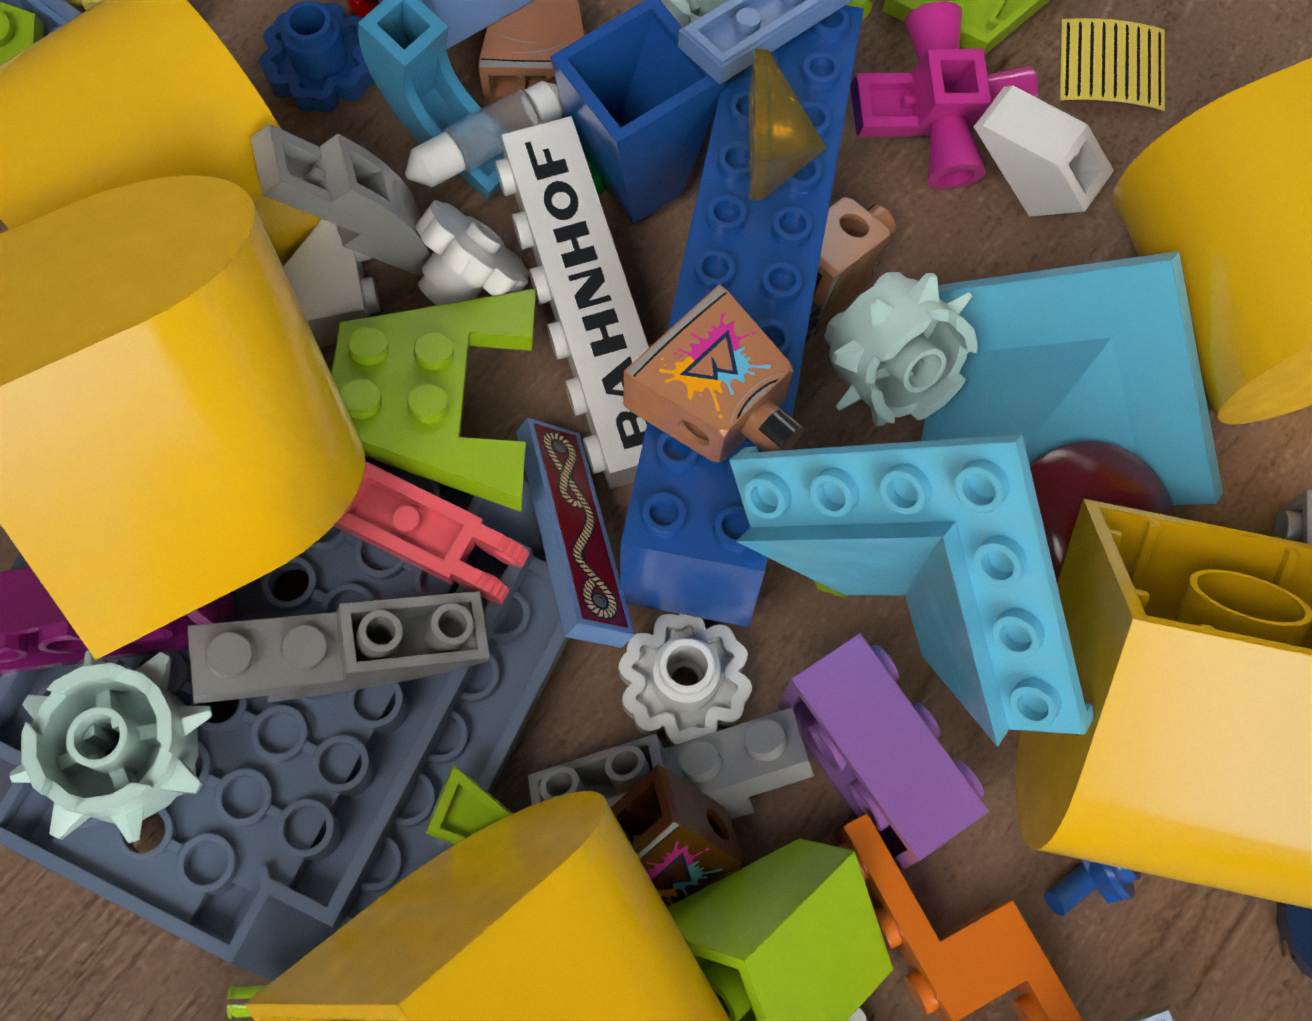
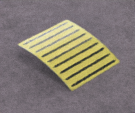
(1112, 62)

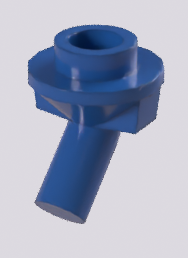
(1112, 882)

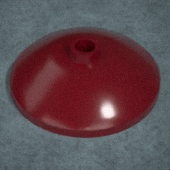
(1092, 473)

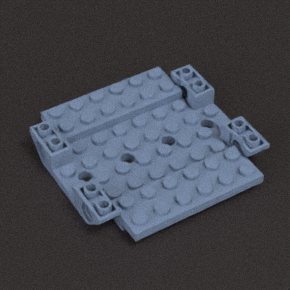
(317, 796)

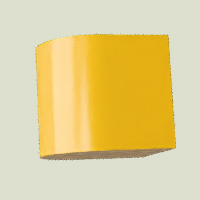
(126, 101)
(1238, 207)
(161, 406)
(1199, 703)
(508, 926)

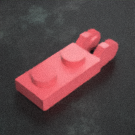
(427, 532)

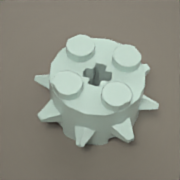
(901, 348)
(80, 721)

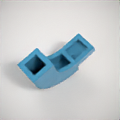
(411, 68)

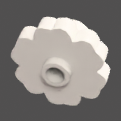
(465, 258)
(677, 647)

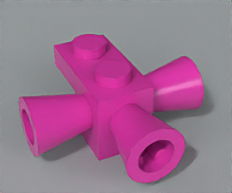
(938, 98)

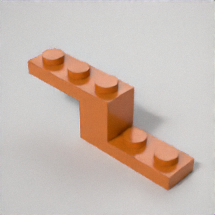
(965, 964)

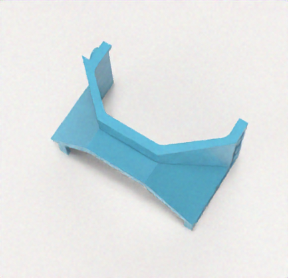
(957, 515)

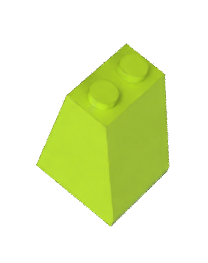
(788, 936)

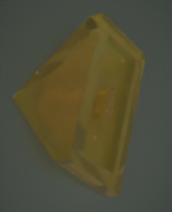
(779, 129)

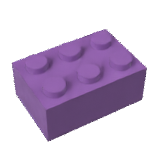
(883, 751)

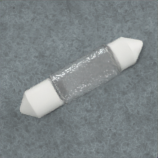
(478, 136)

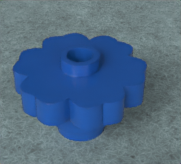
(315, 56)

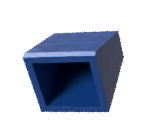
(637, 105)

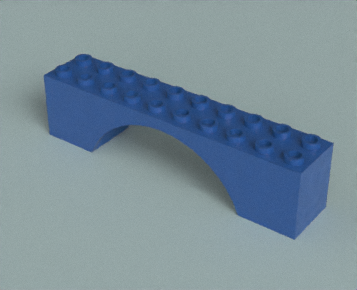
(766, 253)

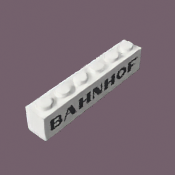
(582, 283)

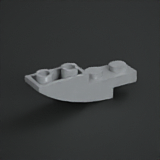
(345, 187)
(339, 650)
(722, 765)

